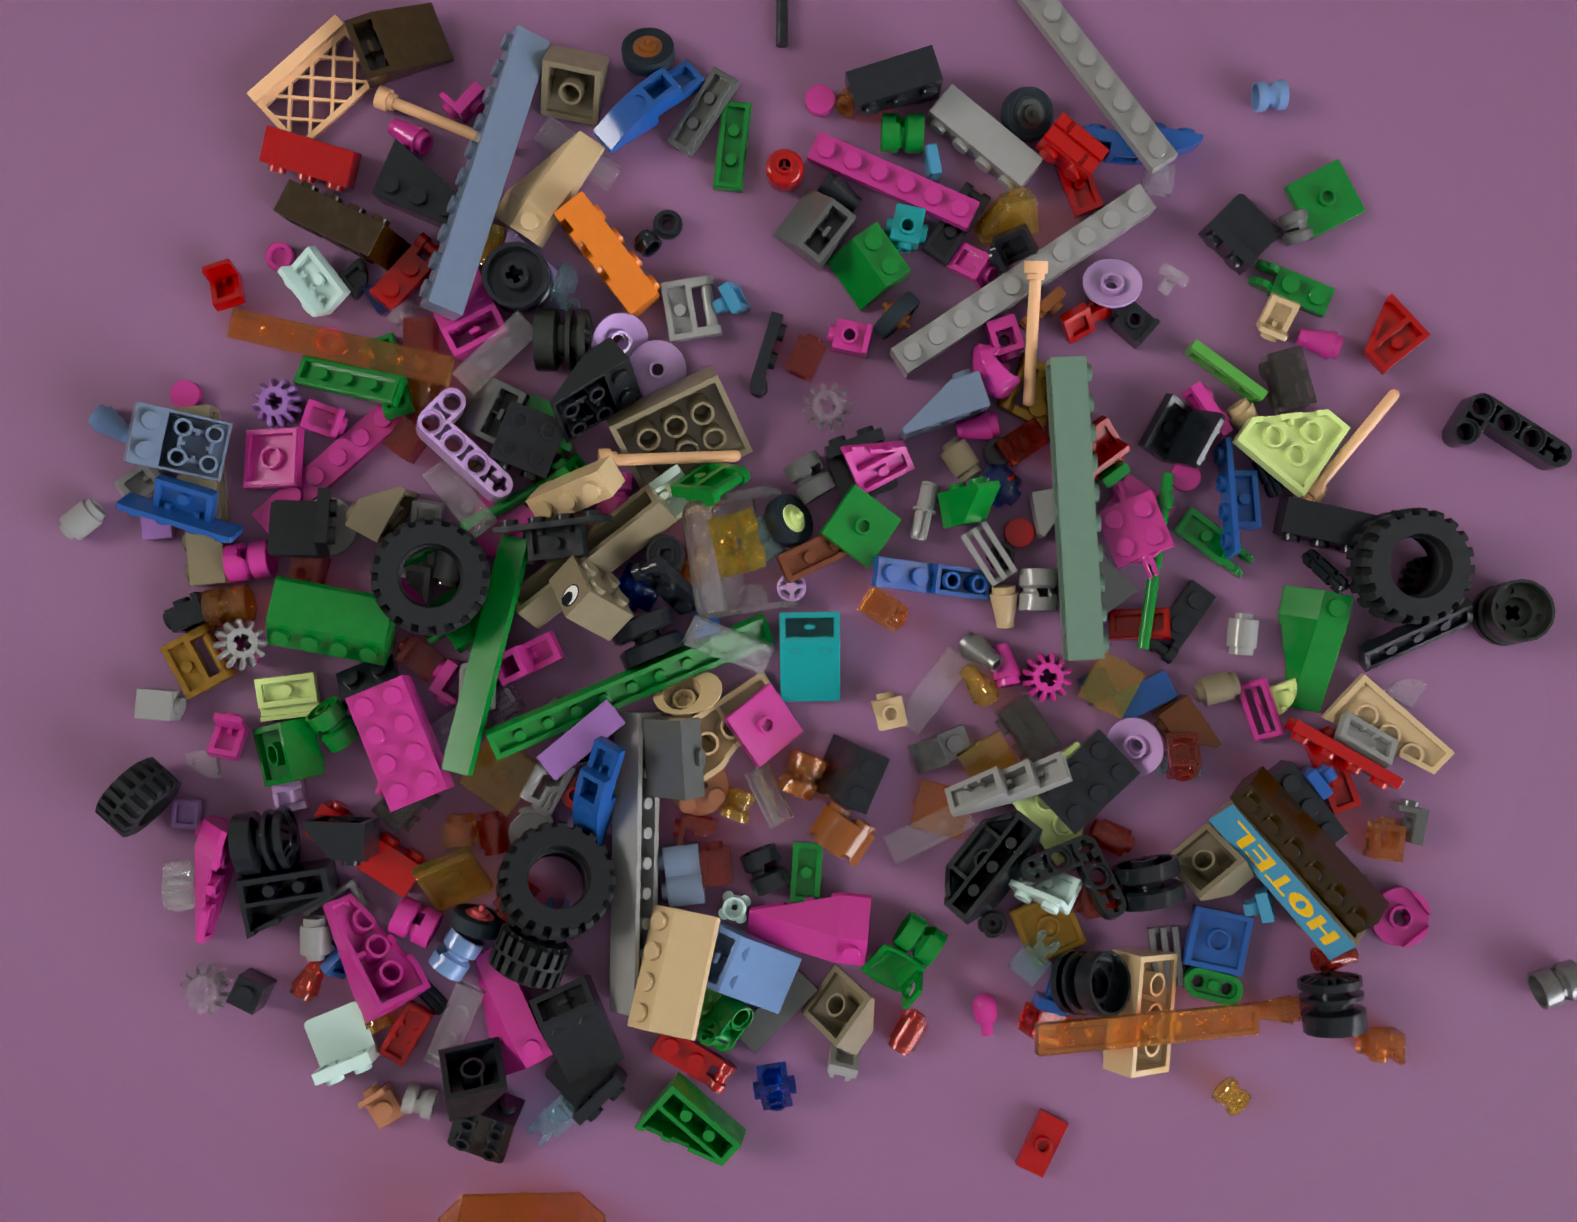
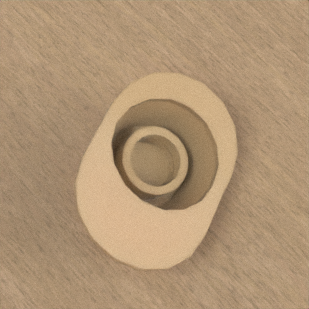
(689, 696)

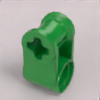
(728, 1022)

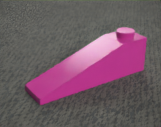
(823, 928)

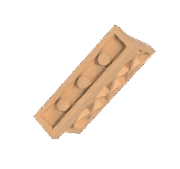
(295, 67)

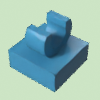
(732, 299)
(1261, 904)

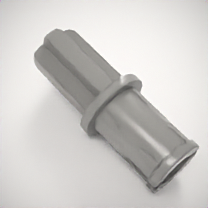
(924, 510)

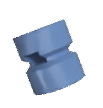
(453, 956)

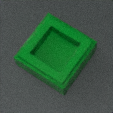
(1113, 474)

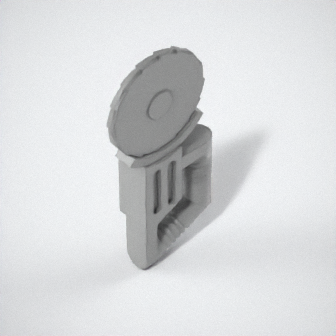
(542, 803)

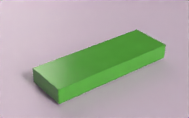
(1225, 372)

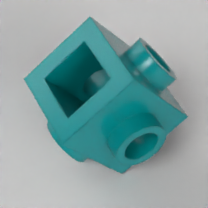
(907, 218)

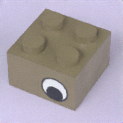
(591, 597)

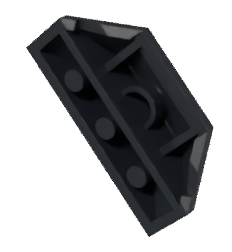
(987, 862)

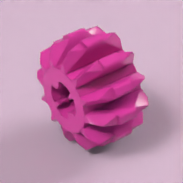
(1050, 667)

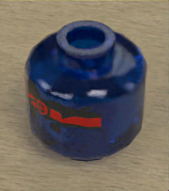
(1009, 484)

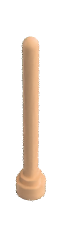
(387, 100)
(1035, 272)
(670, 457)
(1318, 488)

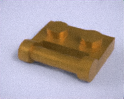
(1040, 407)
(190, 666)

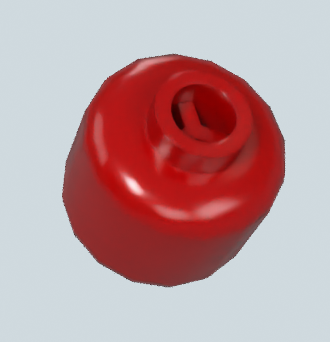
(784, 170)

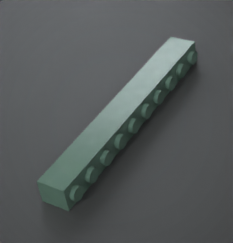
(1075, 508)

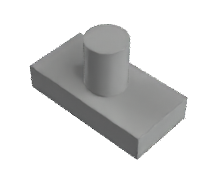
(1366, 739)

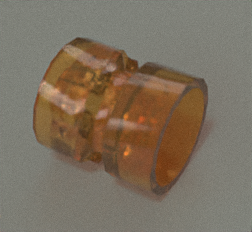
(229, 605)
(809, 766)

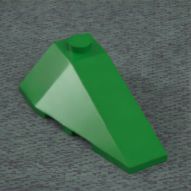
(1312, 636)

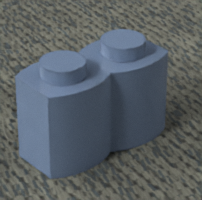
(682, 874)

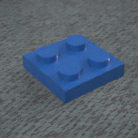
(1217, 940)

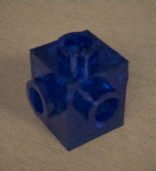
(637, 592)
(774, 1086)

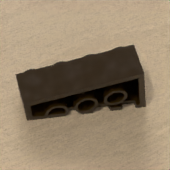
(341, 224)

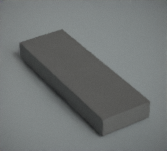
(703, 112)
(767, 1023)

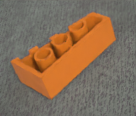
(607, 255)

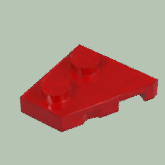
(1393, 335)

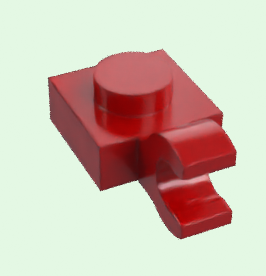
(1081, 319)

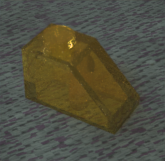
(1007, 212)

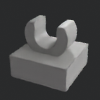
(843, 1063)

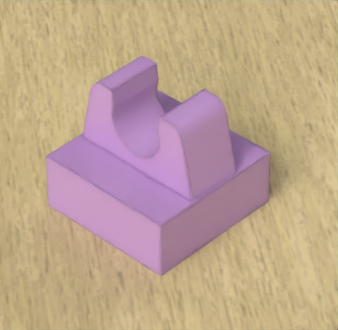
(291, 795)

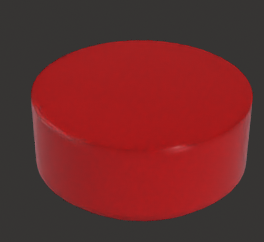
(1018, 532)

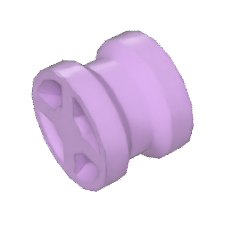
(790, 595)

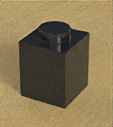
(251, 991)

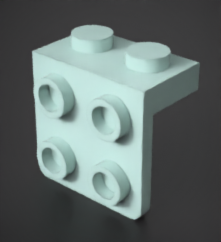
(341, 1043)

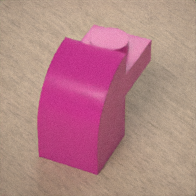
(529, 658)

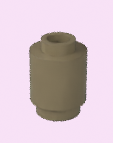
(960, 459)
(1217, 688)

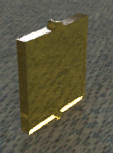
(1111, 685)
(987, 754)

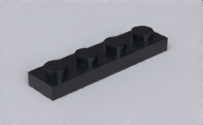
(1412, 636)

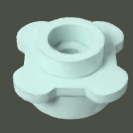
(738, 915)

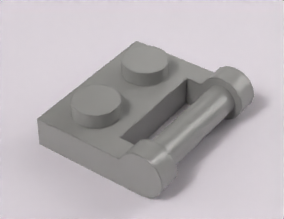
(681, 310)

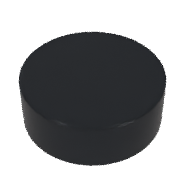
(992, 453)

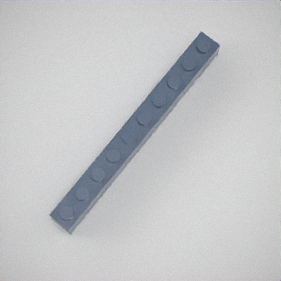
(484, 173)

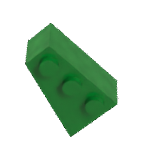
(692, 1120)

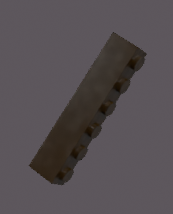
(1309, 850)

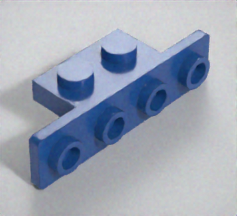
(1238, 496)
(182, 506)

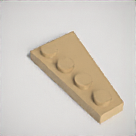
(1379, 709)

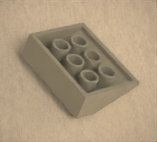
(679, 418)

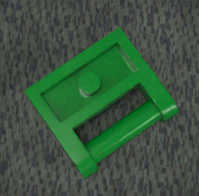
(709, 482)

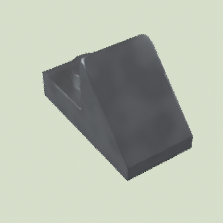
(939, 749)

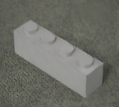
(983, 139)

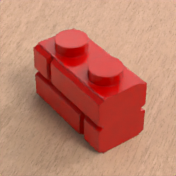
(1071, 149)

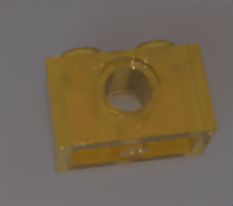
(730, 557)

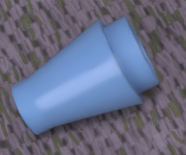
(109, 423)

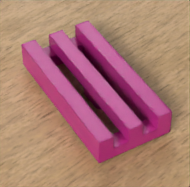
(1269, 733)

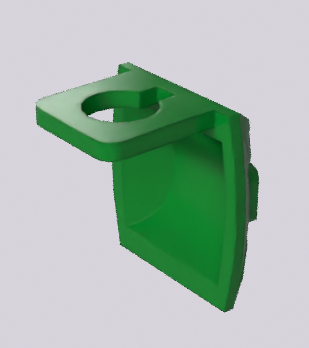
(896, 971)

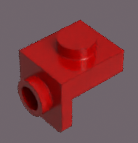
(225, 284)

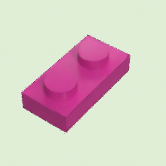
(1202, 398)

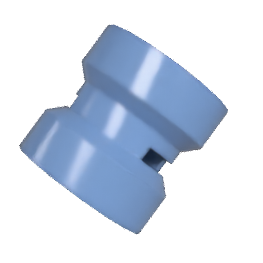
(1272, 95)

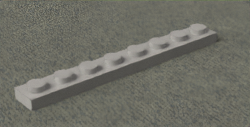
(1101, 83)

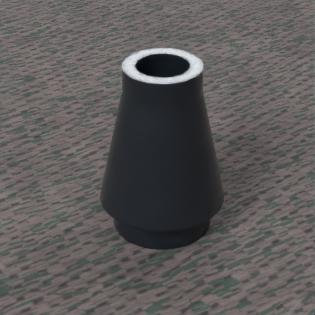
(837, 188)

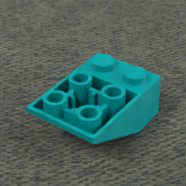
(810, 656)

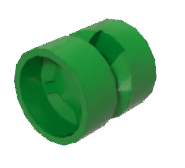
(902, 133)
(331, 720)
(919, 938)

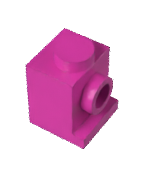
(1008, 328)
(855, 347)

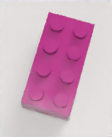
(399, 742)

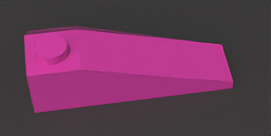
(212, 874)
(374, 964)
(510, 1018)

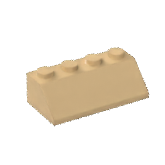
(674, 972)
(1146, 995)

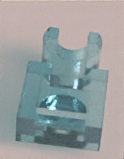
(1031, 961)
(554, 1119)

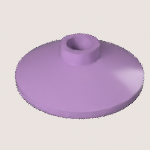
(1112, 283)
(627, 326)
(654, 353)
(1130, 729)

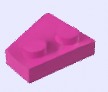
(877, 463)

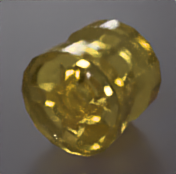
(1231, 1096)

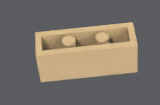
(576, 489)

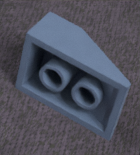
(956, 401)

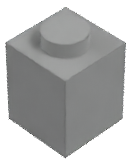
(159, 704)

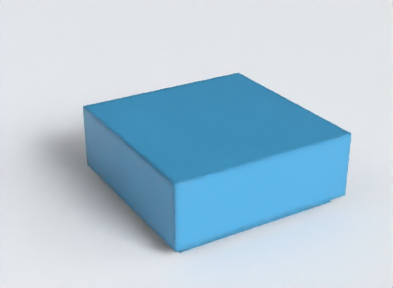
(932, 162)

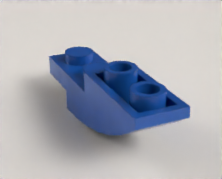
(645, 102)
(1120, 153)
(930, 578)
(595, 787)

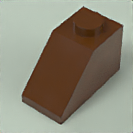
(1183, 717)

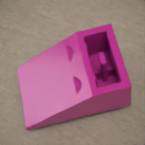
(478, 321)

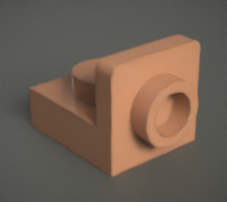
(382, 1103)

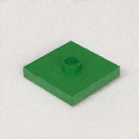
(1326, 196)
(860, 526)

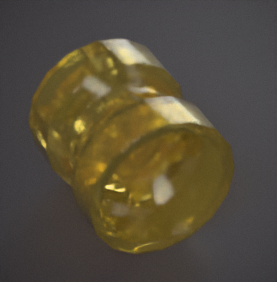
(740, 798)

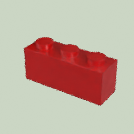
(310, 158)

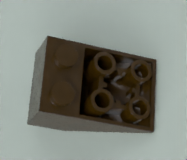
(398, 42)

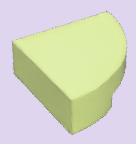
(1284, 694)

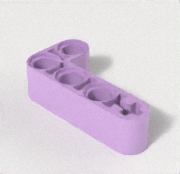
(469, 450)

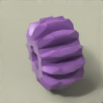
(270, 395)

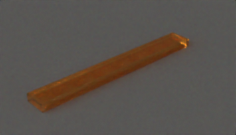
(341, 347)
(1146, 1029)

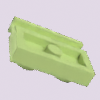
(287, 695)

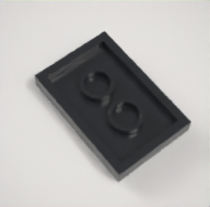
(1098, 777)

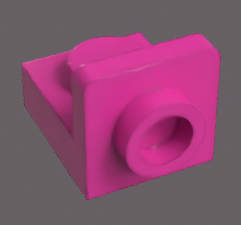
(973, 265)

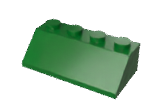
(329, 621)

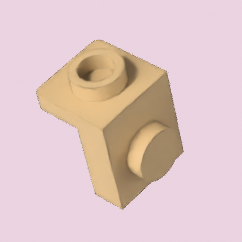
(1277, 317)
(889, 711)

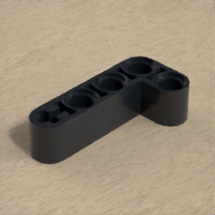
(1512, 436)

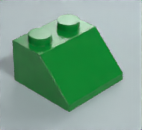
(869, 266)
(288, 752)

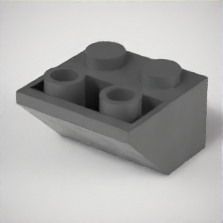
(815, 228)
(487, 408)

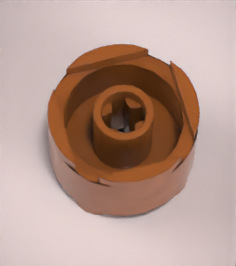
(841, 834)

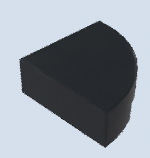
(355, 277)

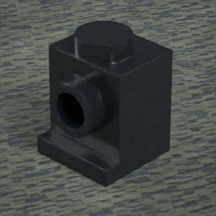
(1133, 334)
(185, 614)

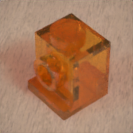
(459, 830)
(1393, 844)
(1381, 1044)

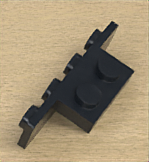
(557, 537)

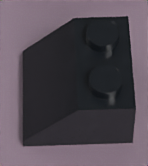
(851, 774)
(345, 837)
(472, 1077)

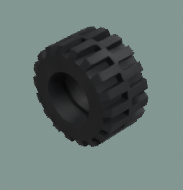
(137, 797)
(527, 960)

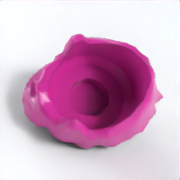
(995, 376)

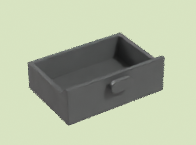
(673, 757)

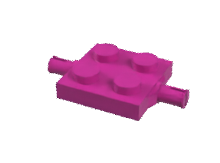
(1135, 529)

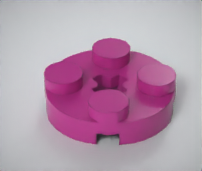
(1415, 917)

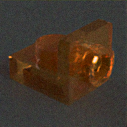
(884, 609)

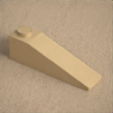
(551, 184)
(715, 735)

